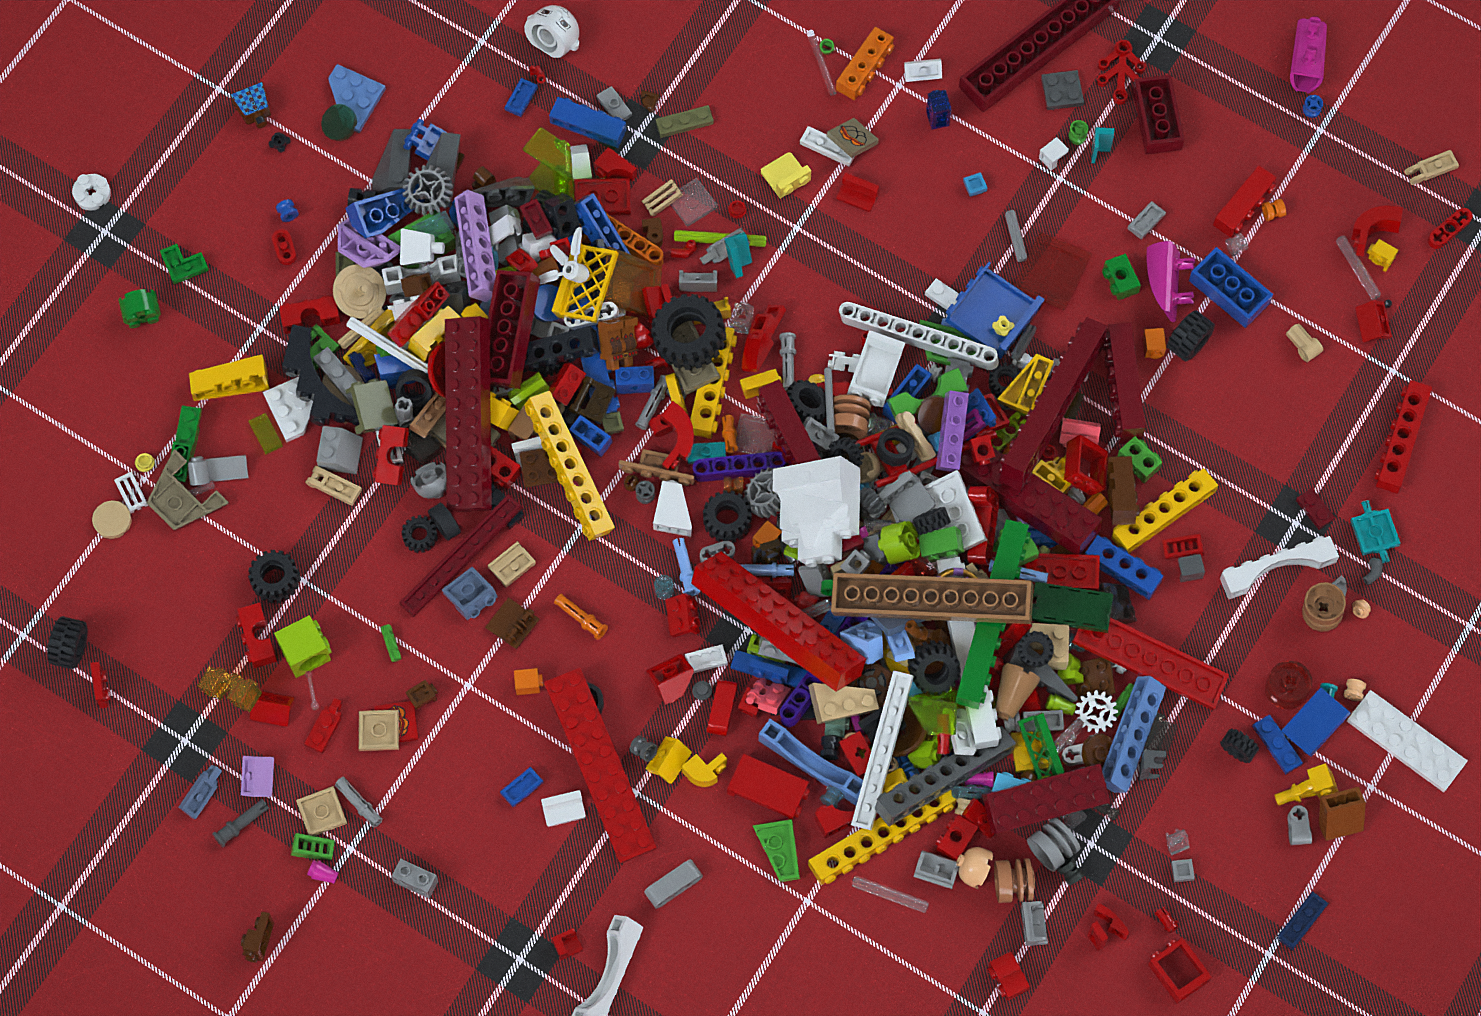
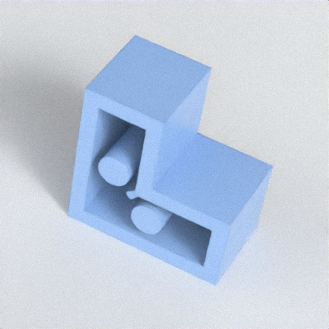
(865, 639)

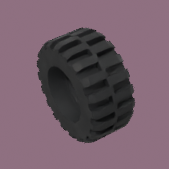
(680, 311)

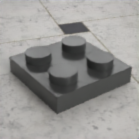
(1062, 90)

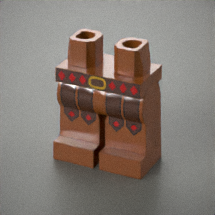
(618, 341)

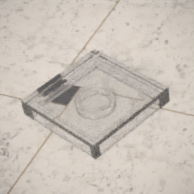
(694, 202)
(753, 435)

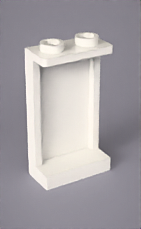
(876, 368)

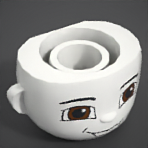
(553, 30)

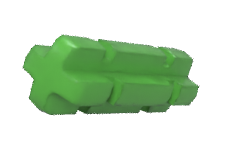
(390, 643)
(1123, 699)

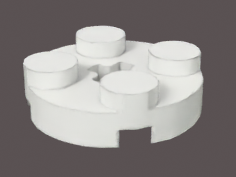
(88, 182)

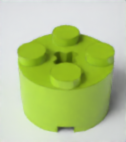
(899, 542)

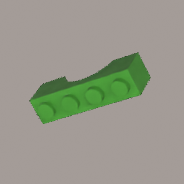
(948, 381)

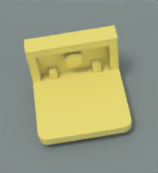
(786, 175)

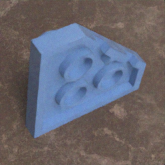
(355, 92)

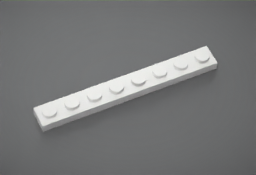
(882, 749)

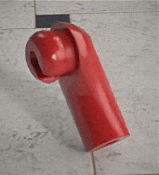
(537, 70)

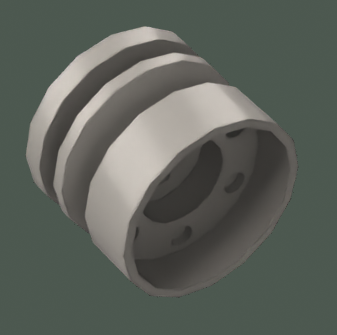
(1054, 844)

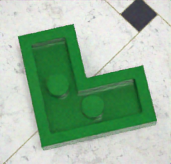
(180, 268)

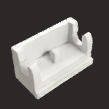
(502, 229)

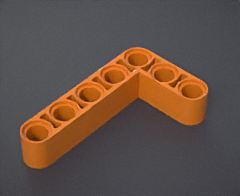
(634, 240)

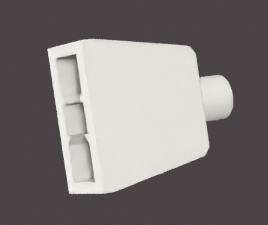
(418, 247)

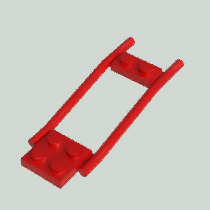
(894, 471)

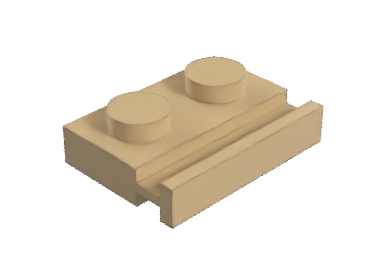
(511, 564)

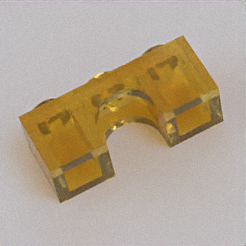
(218, 682)

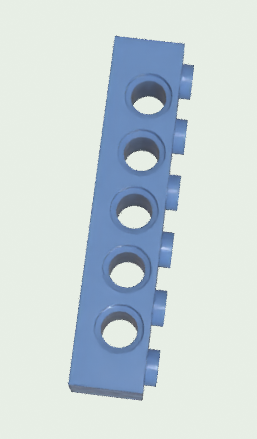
(1132, 733)

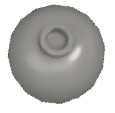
(430, 480)

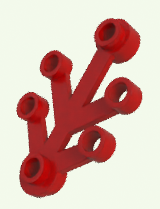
(1120, 68)

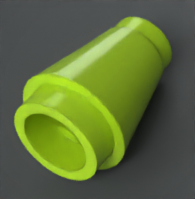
(1056, 702)

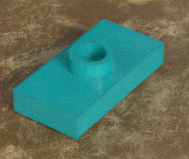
(707, 450)

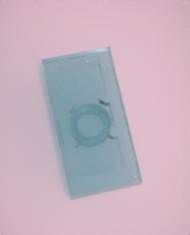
(435, 225)

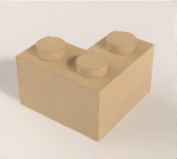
(1060, 637)

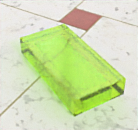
(265, 433)

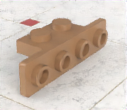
(651, 465)

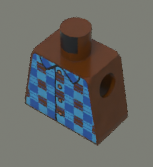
(252, 104)

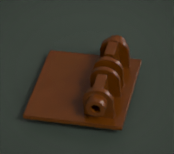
(537, 468)
(512, 623)
(1096, 676)

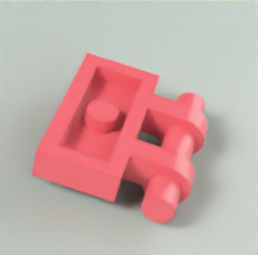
(773, 696)

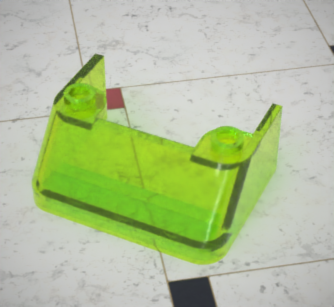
(556, 168)
(938, 712)

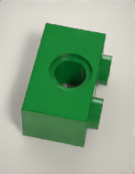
(1121, 267)

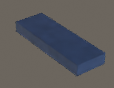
(1302, 920)

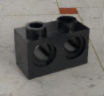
(565, 215)

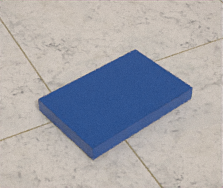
(1315, 722)

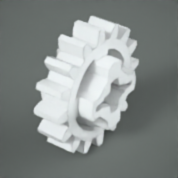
(1092, 703)

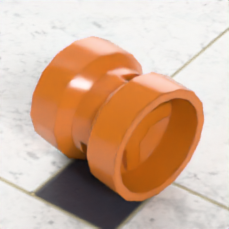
(1274, 209)

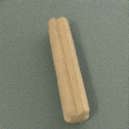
(351, 335)

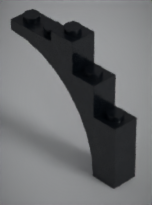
(309, 387)

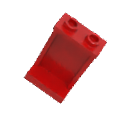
(769, 787)

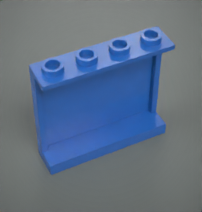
(984, 303)

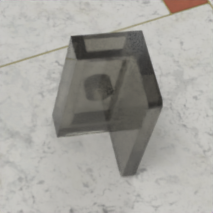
(1161, 735)

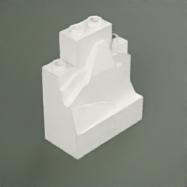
(818, 507)

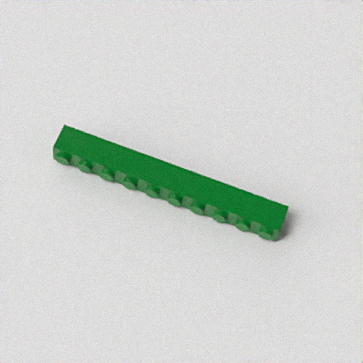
(986, 633)

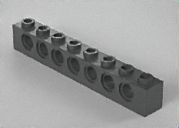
(893, 812)

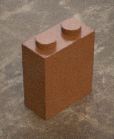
(1342, 813)

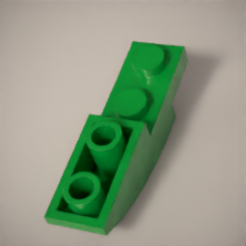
(187, 437)

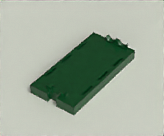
(1072, 605)

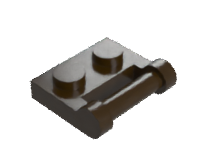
(598, 402)

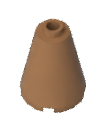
(1014, 690)

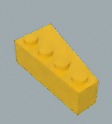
(230, 379)

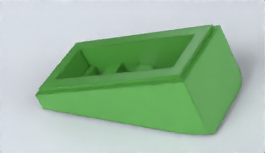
(313, 840)

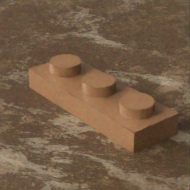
(429, 416)

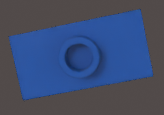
(521, 97)
(521, 787)

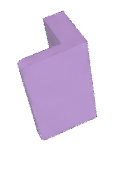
(257, 776)

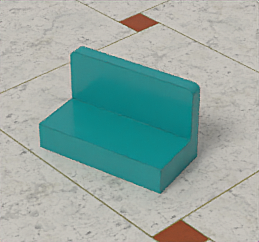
(1101, 141)
(738, 253)

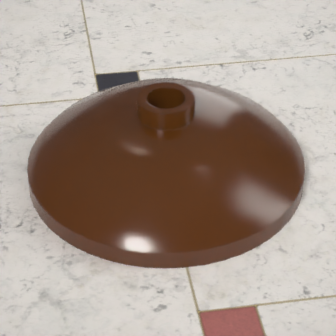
(912, 738)

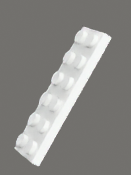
(1407, 741)

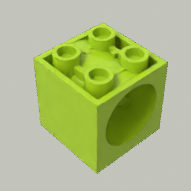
(303, 646)

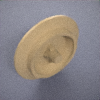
(359, 291)

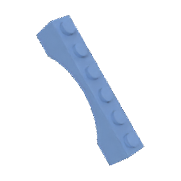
(787, 746)

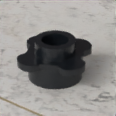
(279, 137)

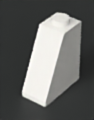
(672, 511)

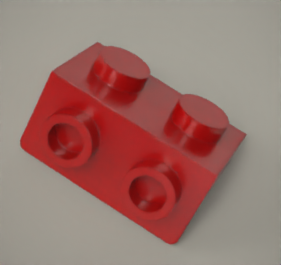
(682, 615)

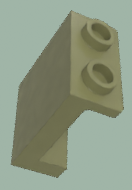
(372, 405)

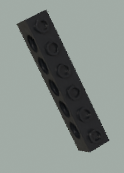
(549, 345)

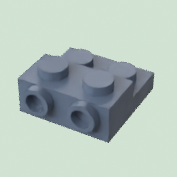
(470, 593)

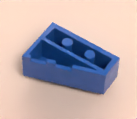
(390, 369)

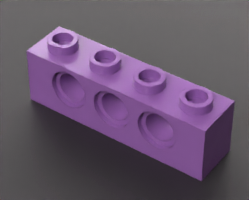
(952, 431)

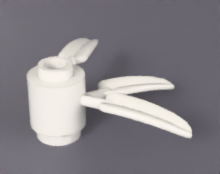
(572, 269)

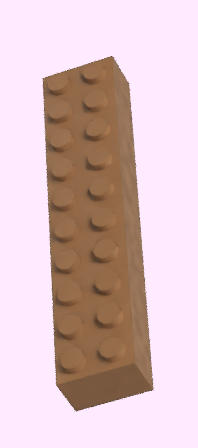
(932, 598)

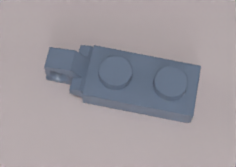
(200, 792)

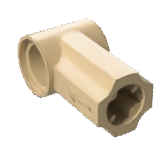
(1307, 346)

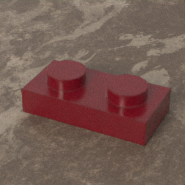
(536, 219)
(1315, 508)

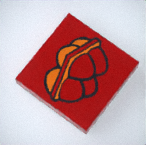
(407, 720)

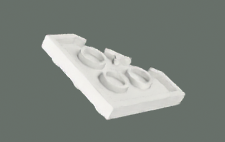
(288, 410)

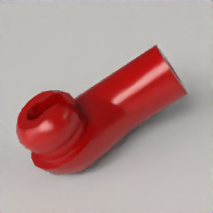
(686, 251)

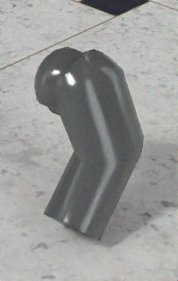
(1376, 571)

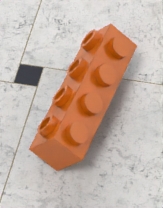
(864, 63)

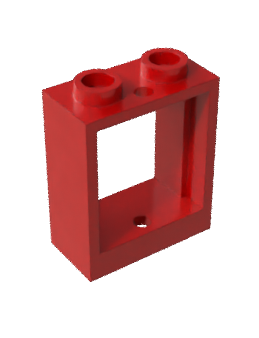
(1078, 448)
(1179, 995)

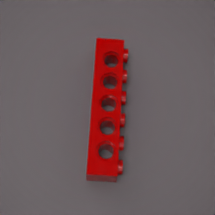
(1393, 480)

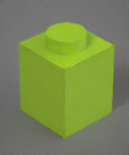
(925, 755)

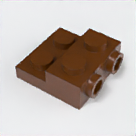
(256, 942)

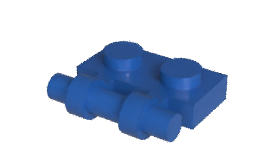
(427, 144)

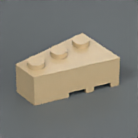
(841, 704)

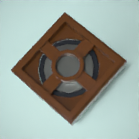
(875, 679)

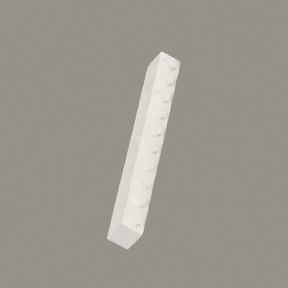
(981, 720)

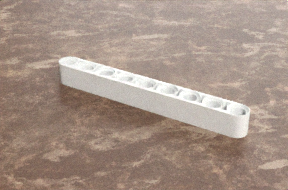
(923, 342)

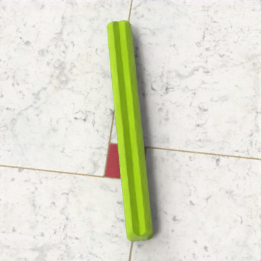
(712, 237)

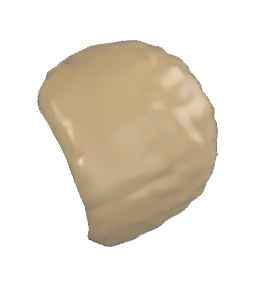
(870, 467)

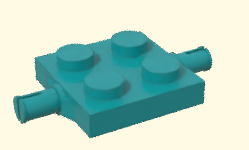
(1375, 531)

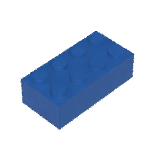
(1230, 287)

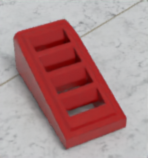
(1185, 539)

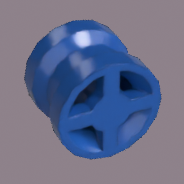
(1312, 101)
(287, 210)

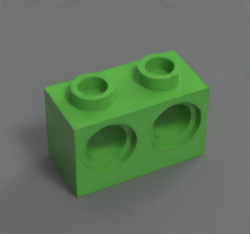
(1138, 460)

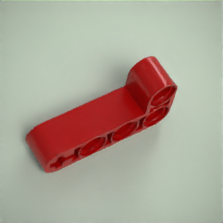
(986, 507)

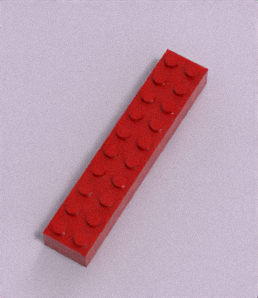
(778, 621)

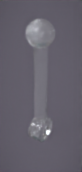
(314, 705)

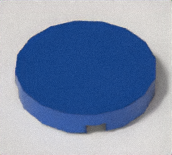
(544, 303)

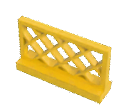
(567, 287)

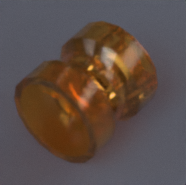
(737, 485)

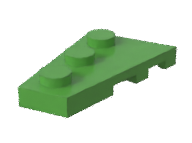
(780, 847)

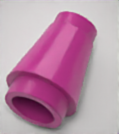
(322, 872)

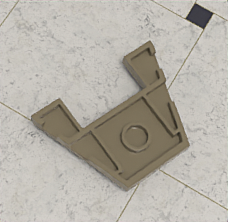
(175, 502)

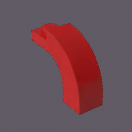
(1373, 220)
(682, 425)

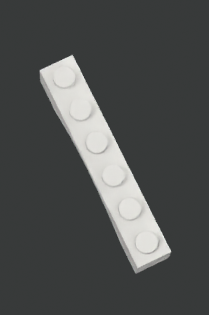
(1314, 554)
(622, 939)

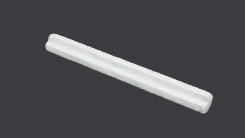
(387, 344)

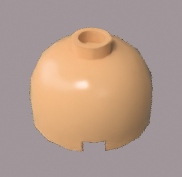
(974, 866)

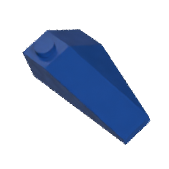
(378, 213)

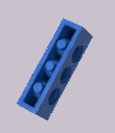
(1144, 587)

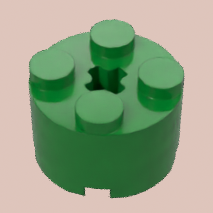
(139, 308)

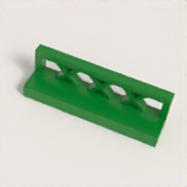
(1047, 745)

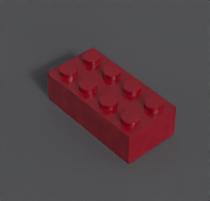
(1158, 114)

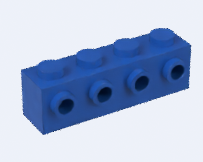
(588, 122)
(597, 224)

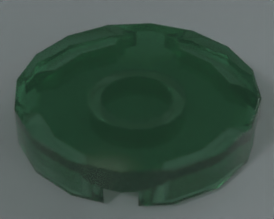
(339, 122)

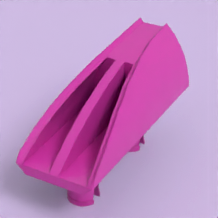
(1308, 55)
(1163, 275)

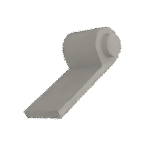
(217, 469)

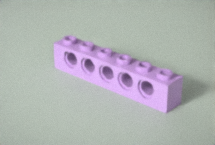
(476, 245)

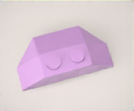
(365, 252)

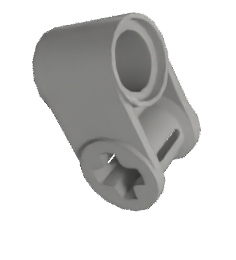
(1299, 830)

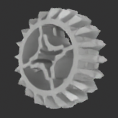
(434, 186)
(761, 502)

